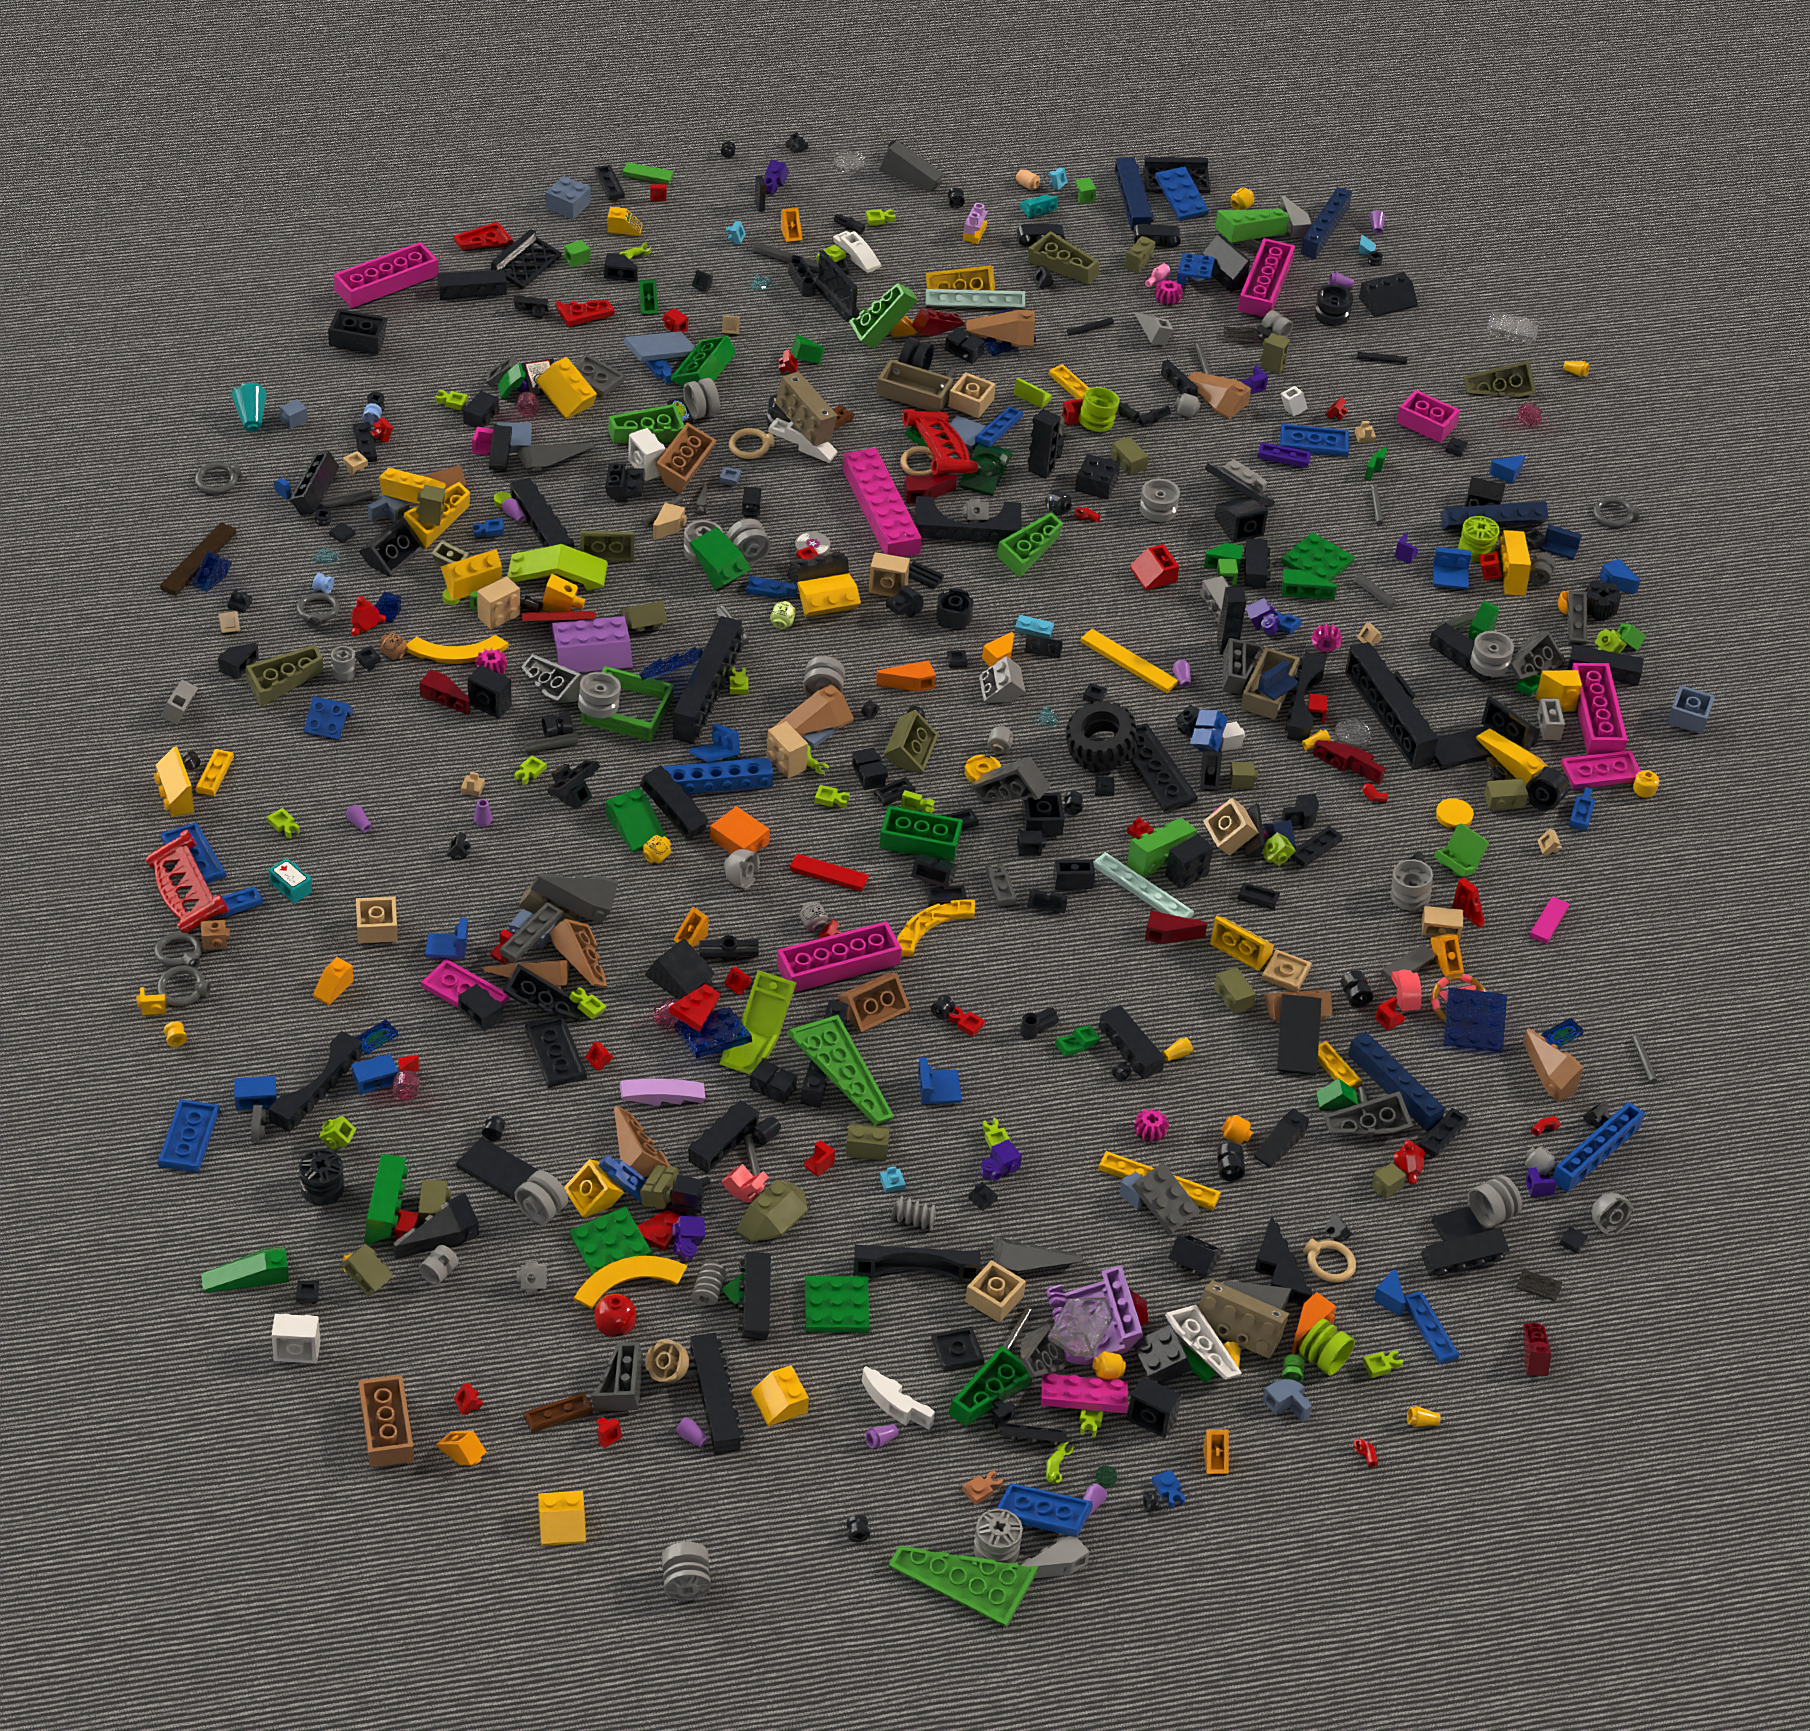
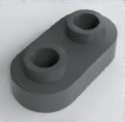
(257, 1129)

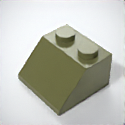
(645, 615)
(867, 1141)

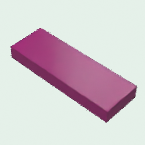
(1549, 920)

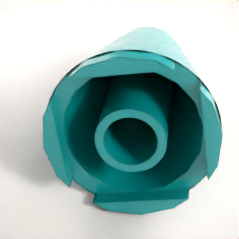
(250, 405)

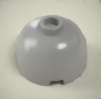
(741, 867)
(1612, 1212)

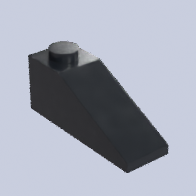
(1282, 1138)

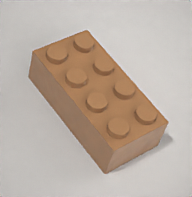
(386, 1421)

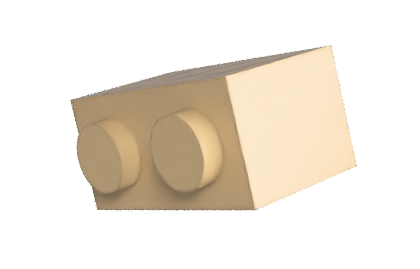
(1441, 921)

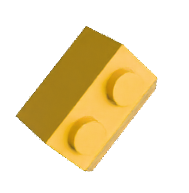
(1560, 685)
(592, 1189)
(780, 1396)
(561, 1518)

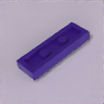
(1284, 455)

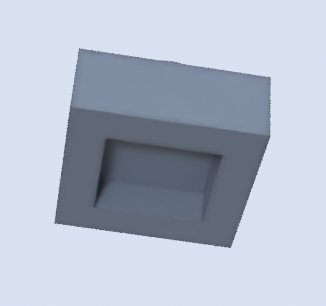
(730, 476)

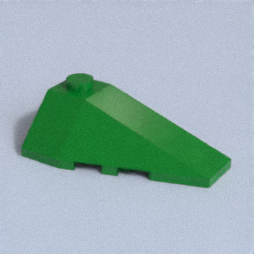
(256, 1269)

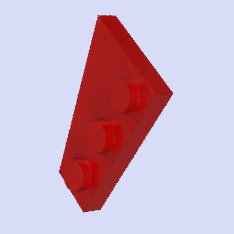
(483, 237)
(584, 312)
(696, 1006)

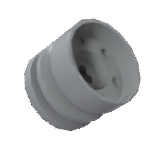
(1411, 885)
(1495, 1201)
(998, 1536)
(686, 1571)

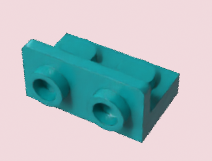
(1039, 205)

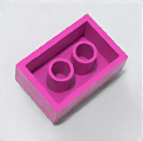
(1428, 416)

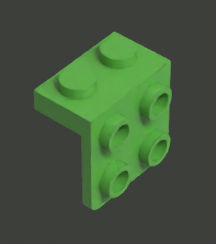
(1463, 851)

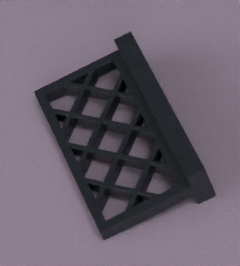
(1160, 164)
(515, 253)
(837, 287)

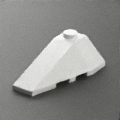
(1199, 1337)

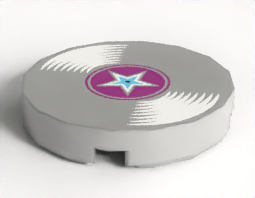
(814, 539)

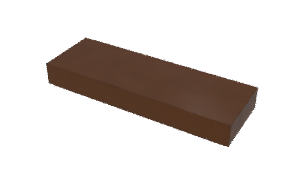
(558, 1412)

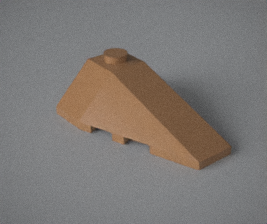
(578, 946)
(1557, 1070)

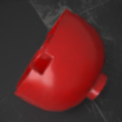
(615, 1315)

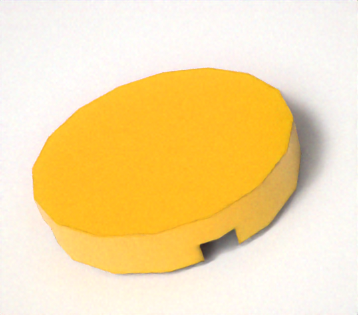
(979, 765)
(1454, 812)

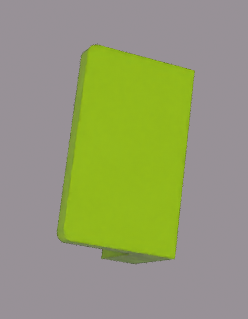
(1031, 393)

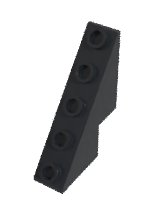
(1277, 1261)

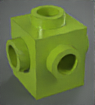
(1610, 641)
(1278, 849)
(337, 1132)

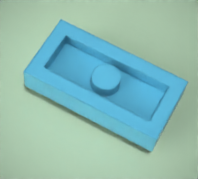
(1034, 626)

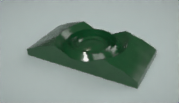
(991, 467)

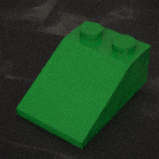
(719, 557)
(633, 818)

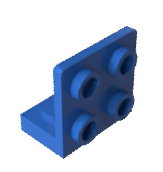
(1194, 266)
(1451, 568)
(327, 717)
(724, 745)
(448, 945)
(938, 1085)

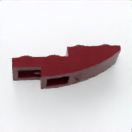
(1346, 756)

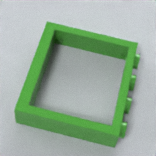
(629, 725)

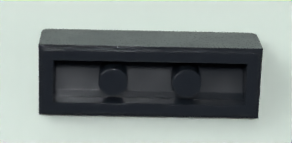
(1256, 844)

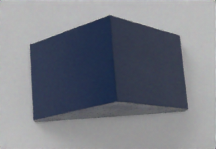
(1283, 827)

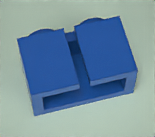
(1211, 736)
(380, 1069)
(251, 1088)

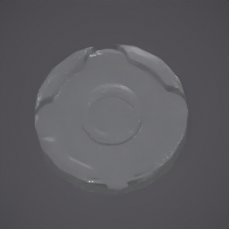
(849, 162)
(1353, 733)

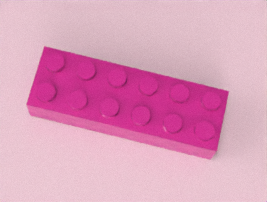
(385, 275)
(1266, 278)
(1599, 710)
(839, 956)

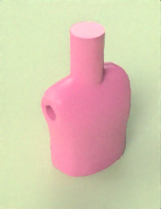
(1158, 274)

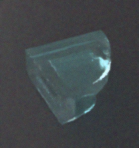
(760, 282)
(325, 556)
(1048, 716)

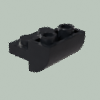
(624, 482)

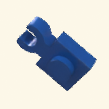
(491, 528)
(1288, 622)
(1168, 1486)

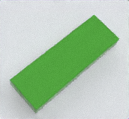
(648, 173)

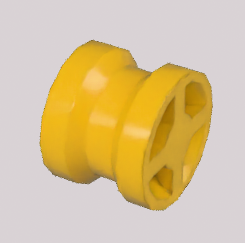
(175, 1034)

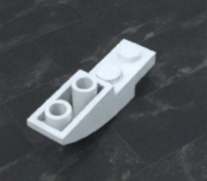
(858, 249)
(790, 432)
(888, 1396)

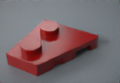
(1468, 900)
(658, 1229)

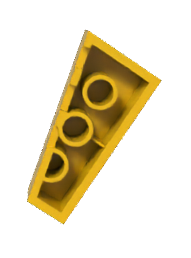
(456, 502)
(1515, 562)

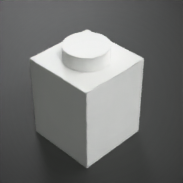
(1294, 401)
(1232, 737)

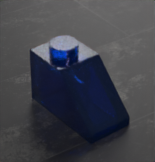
(212, 571)

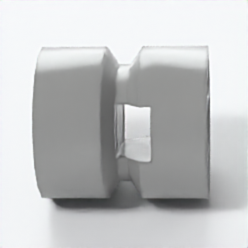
(1277, 324)
(343, 663)
(438, 1265)

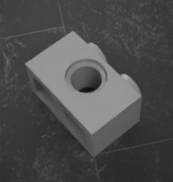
(1550, 719)

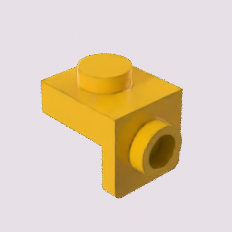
(151, 1003)

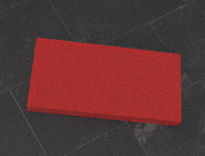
(566, 615)

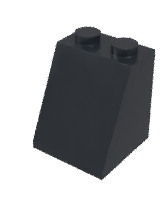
(1241, 518)
(680, 970)

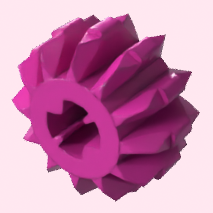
(1168, 292)
(1326, 638)
(492, 660)
(1151, 1125)

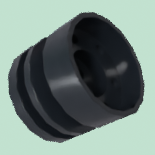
(321, 1177)

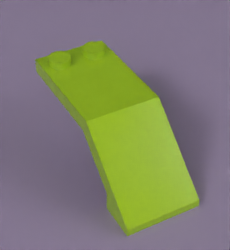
(560, 561)
(764, 1021)

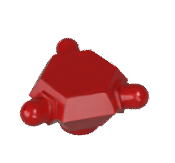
(365, 616)
(1410, 1160)

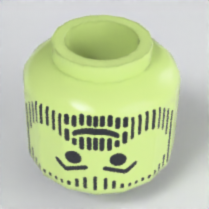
(783, 615)

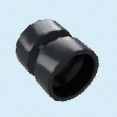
(550, 724)
(1356, 989)
(1230, 1161)

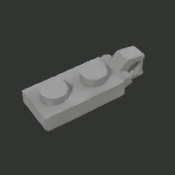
(1246, 475)

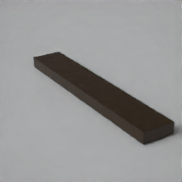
(189, 567)

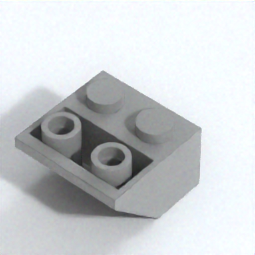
(1002, 682)

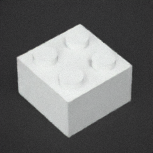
(645, 452)
(296, 1338)

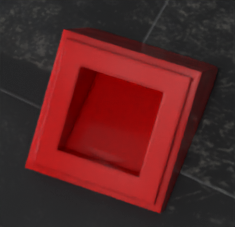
(408, 1063)

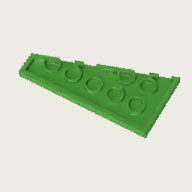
(839, 1059)
(975, 1582)

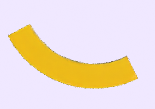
(454, 654)
(931, 917)
(626, 1270)

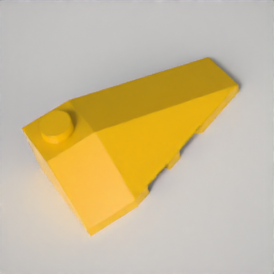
(962, 279)
(1513, 757)

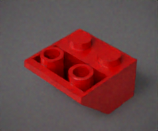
(1155, 567)

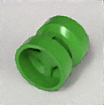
(1293, 1368)

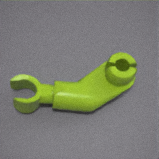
(636, 251)
(812, 763)
(1052, 1469)

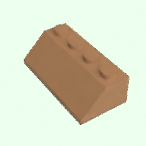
(684, 457)

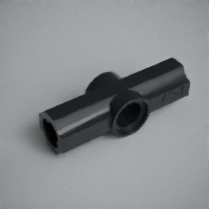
(728, 948)

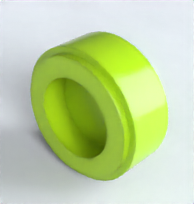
(500, 497)
(447, 599)

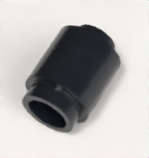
(765, 1130)

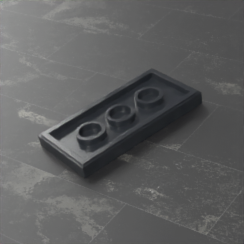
(1239, 485)
(1461, 748)
(1299, 1034)
(555, 1052)
(495, 1167)

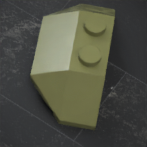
(773, 1212)

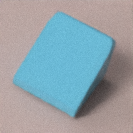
(1366, 246)

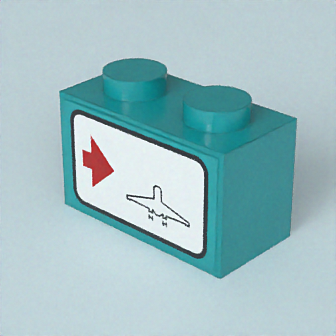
(290, 880)

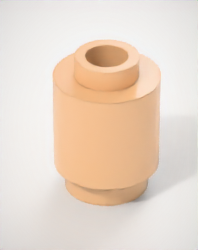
(1028, 179)

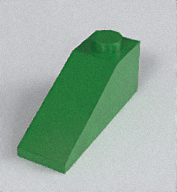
(1305, 585)

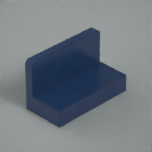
(1561, 542)
(1277, 681)

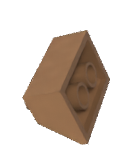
(875, 1001)
(1273, 1002)

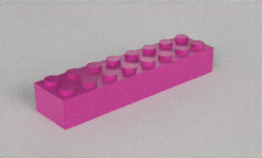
(881, 503)

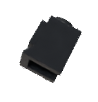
(1030, 843)

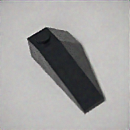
(536, 992)

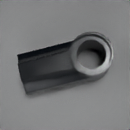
(1033, 1023)

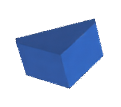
(1507, 468)
(1390, 1294)

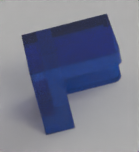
(389, 606)

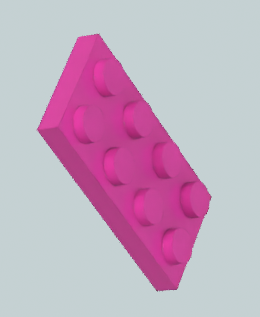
(1600, 769)
(451, 980)
(1084, 1393)

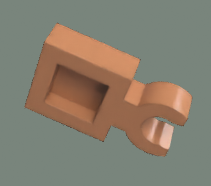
(981, 1489)

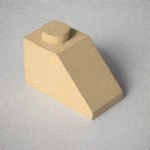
(669, 520)

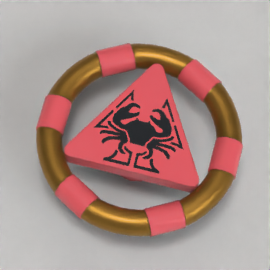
(1443, 994)

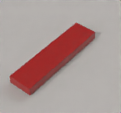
(829, 872)

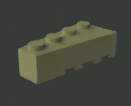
(1063, 258)
(283, 673)

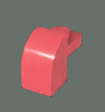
(1408, 990)
(744, 1184)

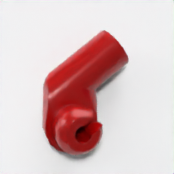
(1086, 513)
(1373, 795)
(1539, 1127)
(1367, 1450)

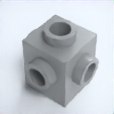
(982, 511)
(538, 1271)

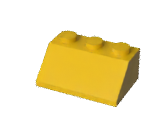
(567, 388)
(405, 484)
(472, 574)
(828, 595)
(174, 784)
(1241, 943)

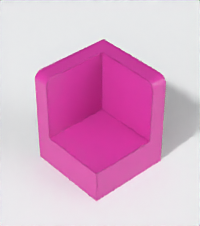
(482, 441)

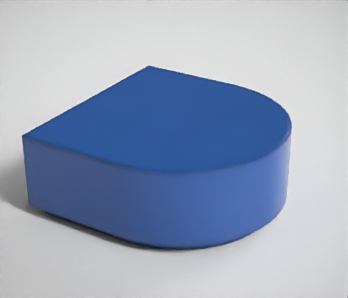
(283, 488)

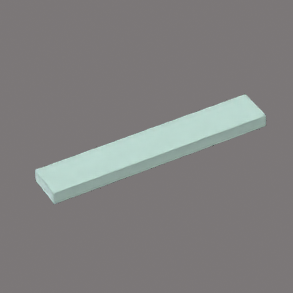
(975, 298)
(1140, 886)

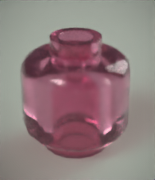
(527, 404)
(1530, 414)
(662, 1016)
(406, 1085)

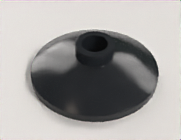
(1497, 770)

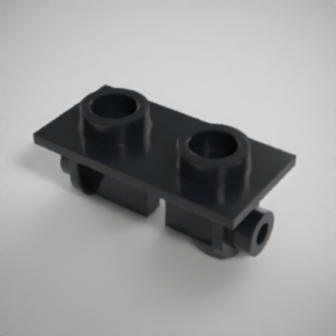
(1043, 646)
(1053, 902)

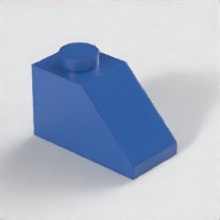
(1621, 575)

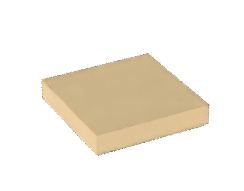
(1286, 971)

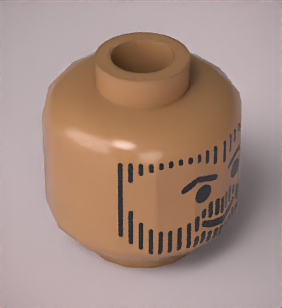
(393, 646)

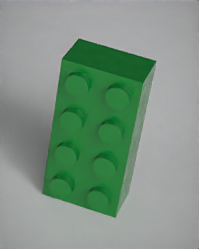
(921, 833)

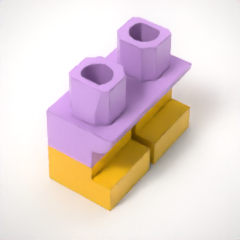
(975, 224)

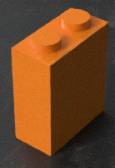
(739, 831)

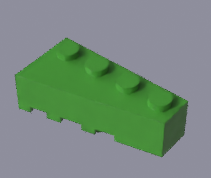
(883, 315)
(661, 421)

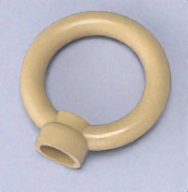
(767, 441)
(914, 450)
(1313, 1248)

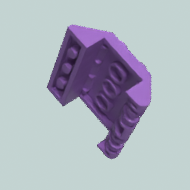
(592, 644)
(1125, 1326)

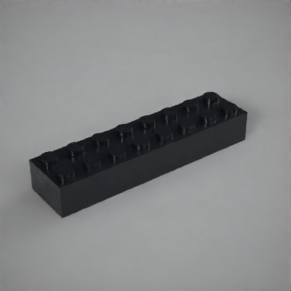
(707, 680)
(1391, 705)

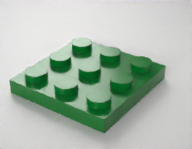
(1318, 558)
(609, 1240)
(836, 1304)

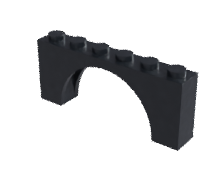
(935, 525)

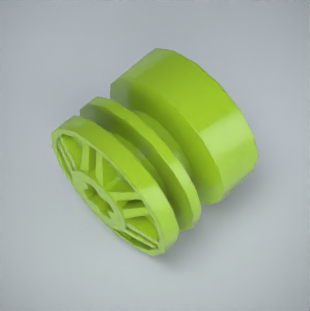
(1099, 409)
(1479, 536)
(1327, 1347)

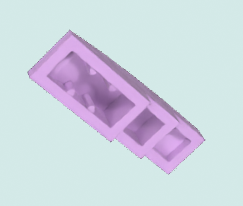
(658, 1090)

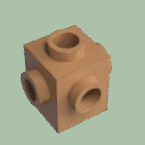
(214, 934)

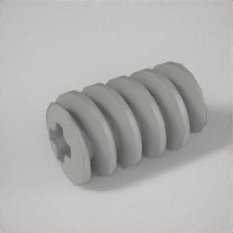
(914, 1212)
(708, 1283)

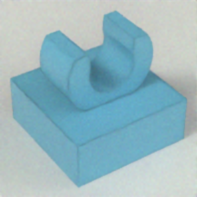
(1058, 178)
(737, 232)
(892, 1180)

